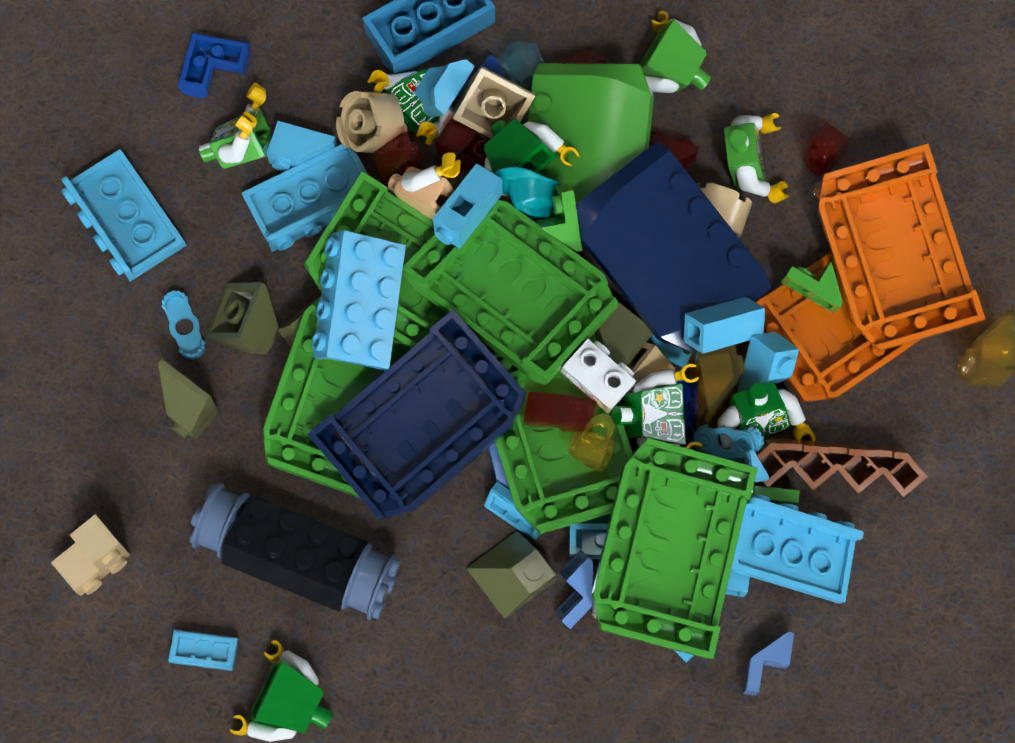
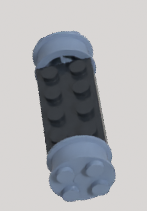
(294, 552)

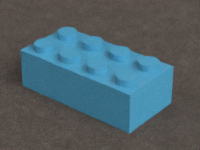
(418, 30)

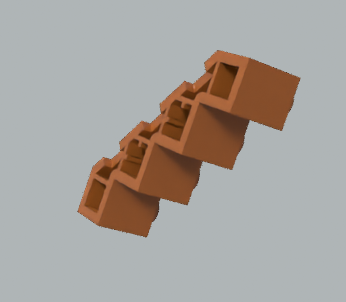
(855, 462)

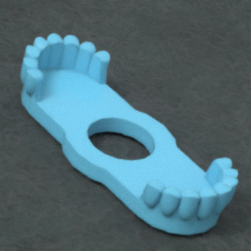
(177, 308)
(741, 439)

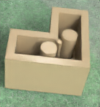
(91, 557)

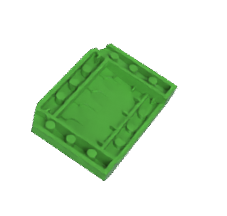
(599, 113)
(379, 214)
(516, 290)
(305, 397)
(541, 475)
(671, 547)

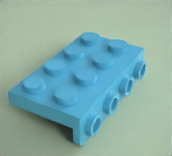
(303, 197)
(123, 215)
(358, 300)
(795, 549)

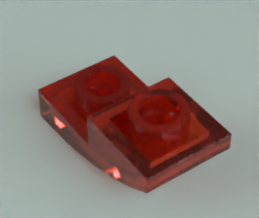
(559, 411)

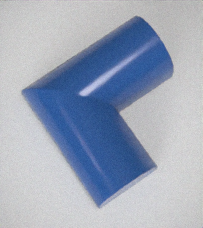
(206, 55)

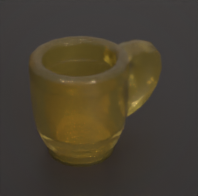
(591, 447)

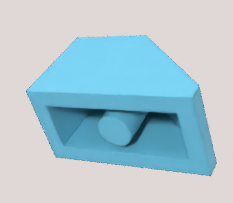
(296, 145)
(768, 360)

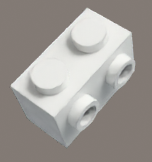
(599, 375)

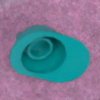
(528, 190)

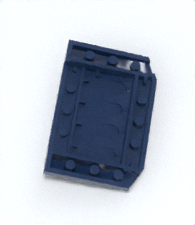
(665, 244)
(421, 420)

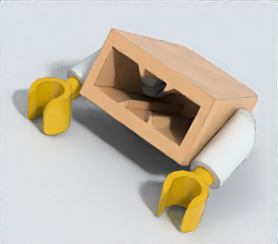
(426, 188)

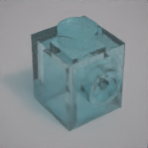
(520, 63)

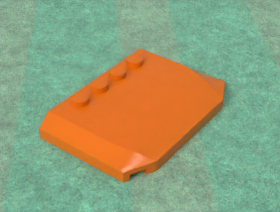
(896, 249)
(831, 349)

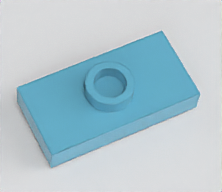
(502, 504)
(203, 650)

